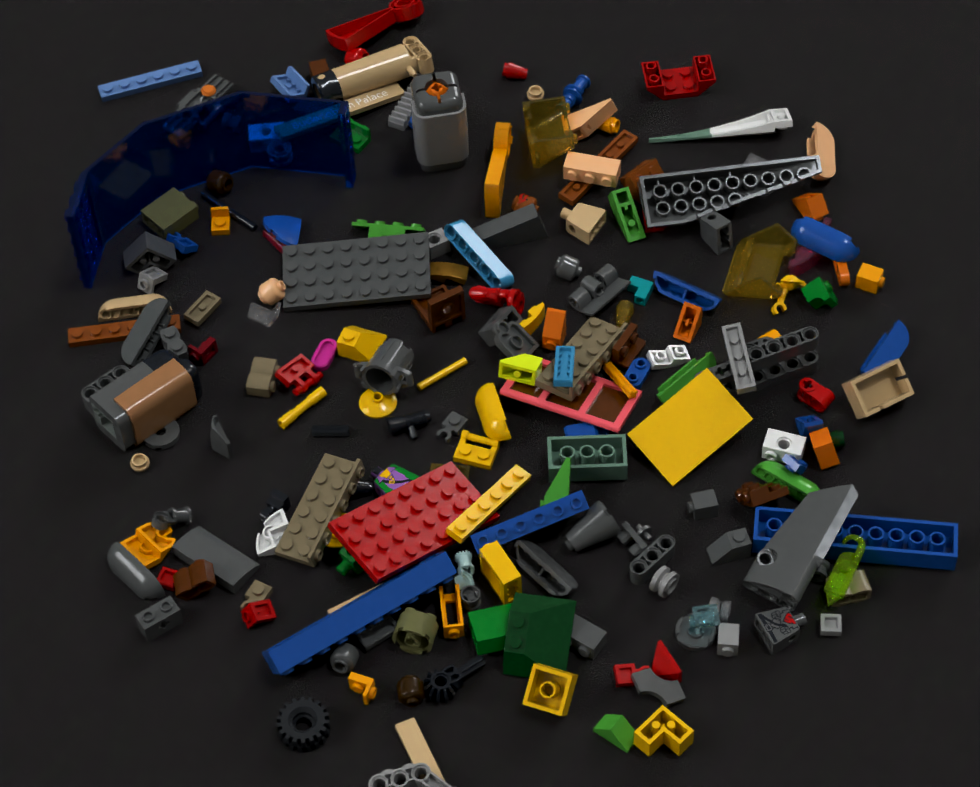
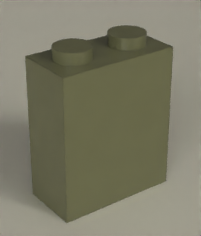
(170, 213)

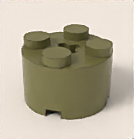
(415, 631)

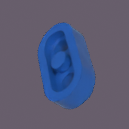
(638, 372)

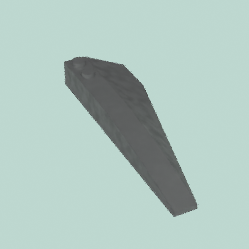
(691, 194)

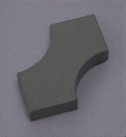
(666, 691)

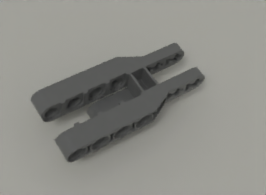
(776, 357)

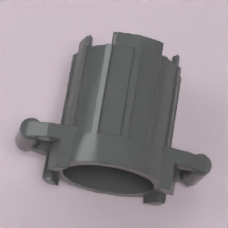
(387, 368)

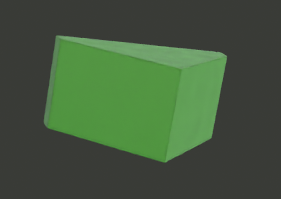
(616, 730)

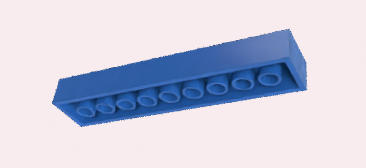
(886, 538)
(358, 613)

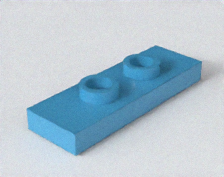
(564, 366)

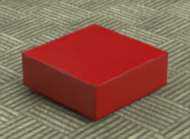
(166, 578)

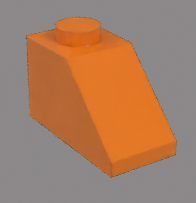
(811, 205)
(554, 328)

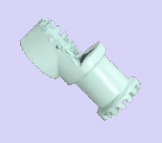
(465, 569)

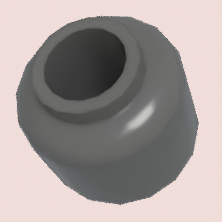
(567, 267)
(344, 658)

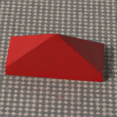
(665, 665)

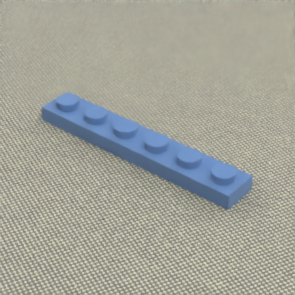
(150, 81)

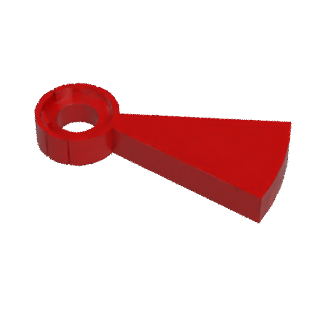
(356, 32)

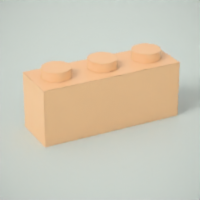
(591, 169)

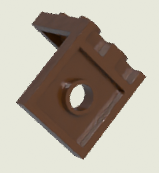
(442, 307)

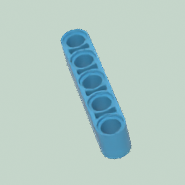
(478, 255)

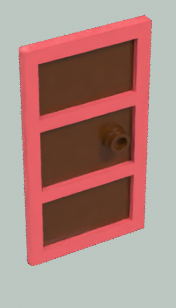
(599, 403)

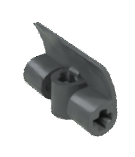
(597, 290)

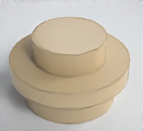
(535, 93)
(139, 462)

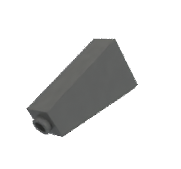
(513, 228)

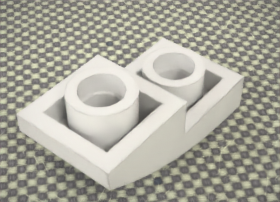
(671, 357)

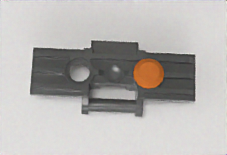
(212, 89)

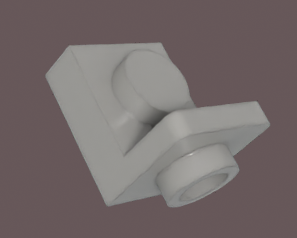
(149, 278)

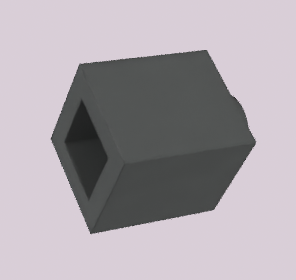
(703, 504)

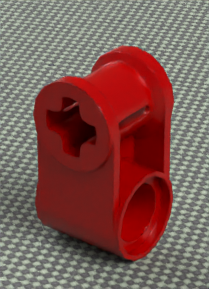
(815, 396)

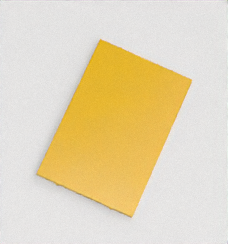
(690, 427)

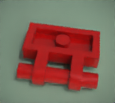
(296, 369)

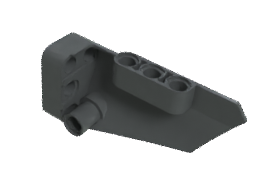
(800, 546)

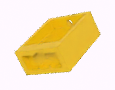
(500, 572)

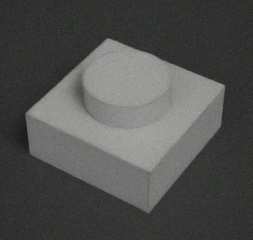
(830, 624)

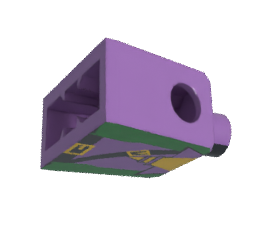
(390, 478)

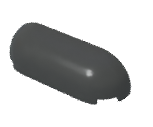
(146, 331)
(544, 568)
(133, 573)

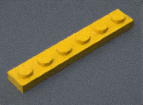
(488, 504)

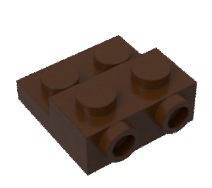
(756, 494)

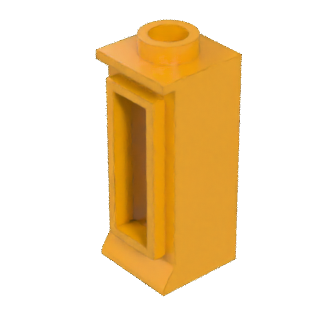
(452, 630)

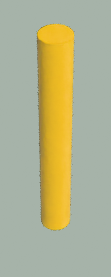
(441, 374)

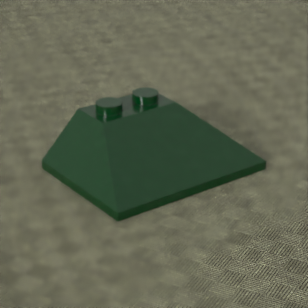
(538, 633)

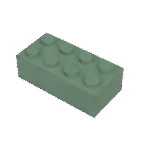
(591, 456)

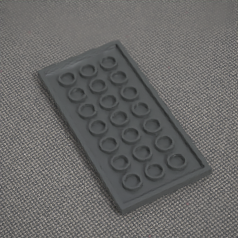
(356, 271)

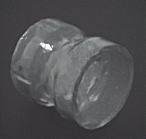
(725, 607)

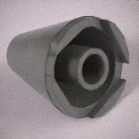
(592, 528)

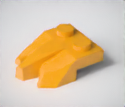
(149, 544)

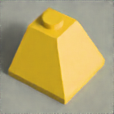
(359, 343)

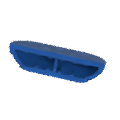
(824, 240)
(683, 291)
(888, 347)

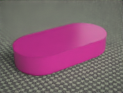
(324, 354)

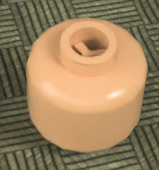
(272, 291)

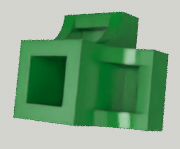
(819, 293)

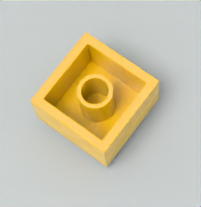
(550, 689)

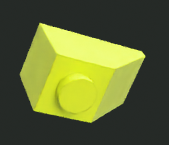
(521, 368)

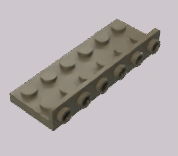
(592, 349)
(321, 503)

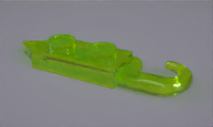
(844, 571)

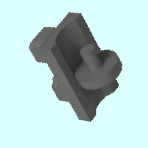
(629, 534)

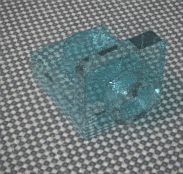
(703, 617)

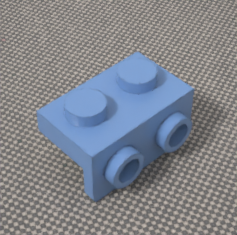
(291, 83)

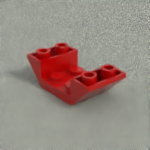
(681, 81)

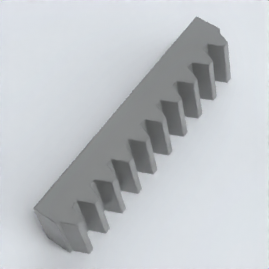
(402, 113)
(739, 358)

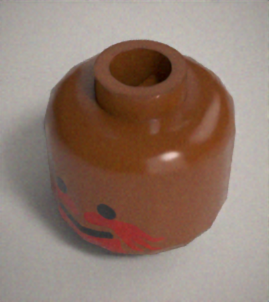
(522, 201)

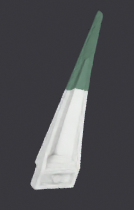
(754, 125)

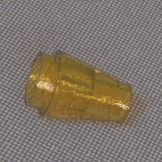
(624, 312)

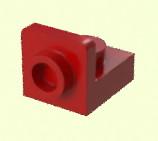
(258, 612)

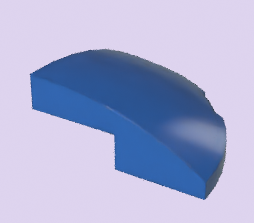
(284, 228)

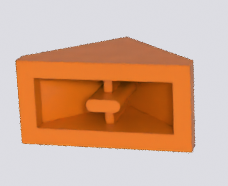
(688, 322)
(824, 448)

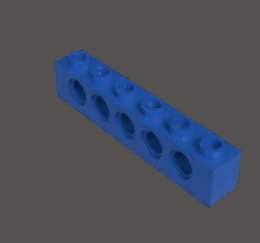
(531, 520)

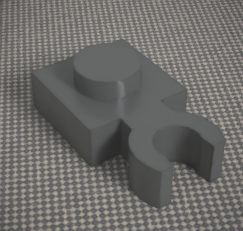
(452, 425)

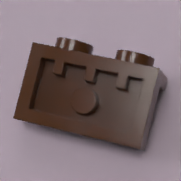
(627, 347)

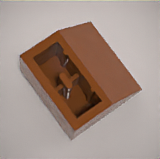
(630, 179)

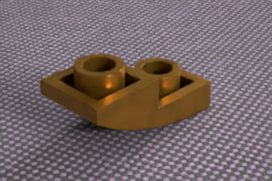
(444, 270)

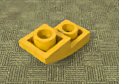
(535, 317)

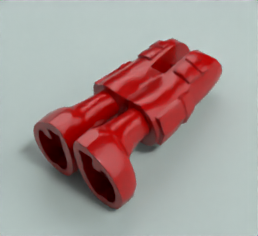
(498, 296)

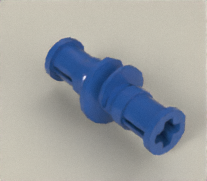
(574, 92)

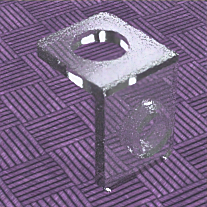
(263, 315)

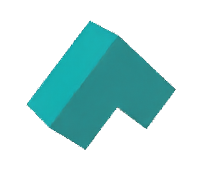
(641, 288)

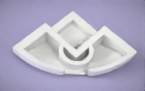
(271, 534)

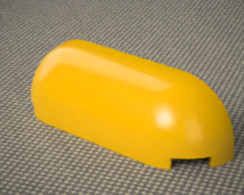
(491, 413)

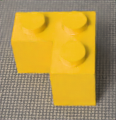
(666, 729)

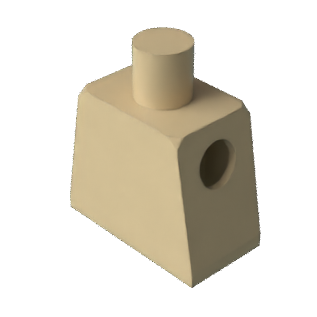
(584, 221)

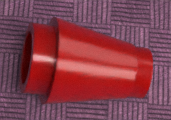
(514, 71)

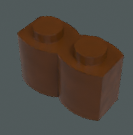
(194, 579)

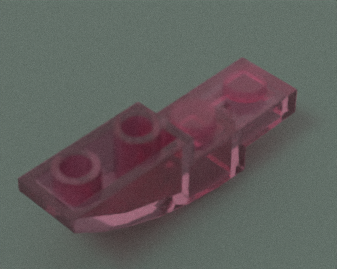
(805, 258)

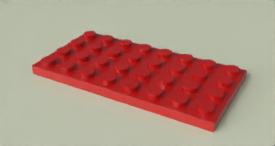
(407, 522)

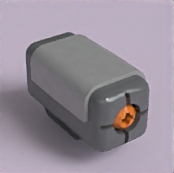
(439, 121)

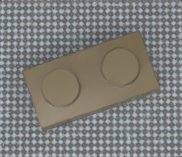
(202, 308)

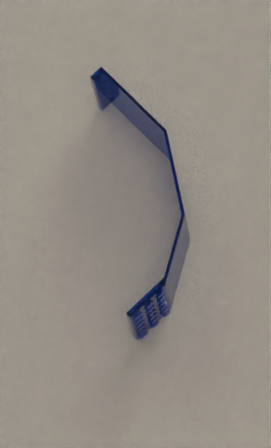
(189, 144)

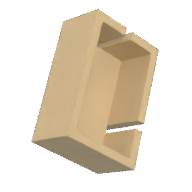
(877, 389)

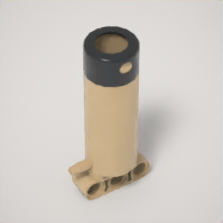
(374, 71)

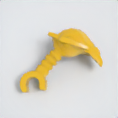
(788, 283)

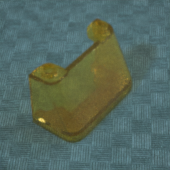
(548, 129)

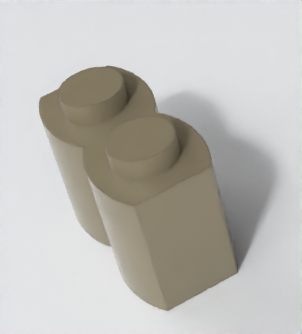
(261, 377)
(858, 590)

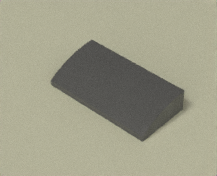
(230, 566)

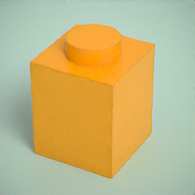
(870, 278)

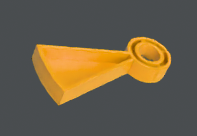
(497, 168)

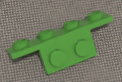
(379, 228)

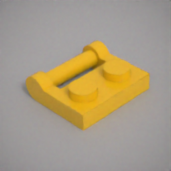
(476, 455)

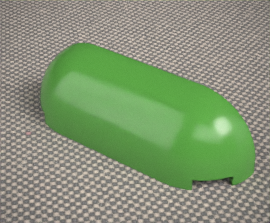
(684, 376)
(777, 473)

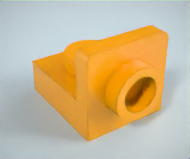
(220, 220)
(364, 685)

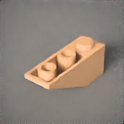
(590, 118)

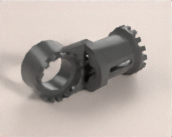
(171, 517)

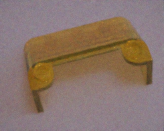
(758, 263)

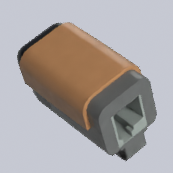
(142, 399)

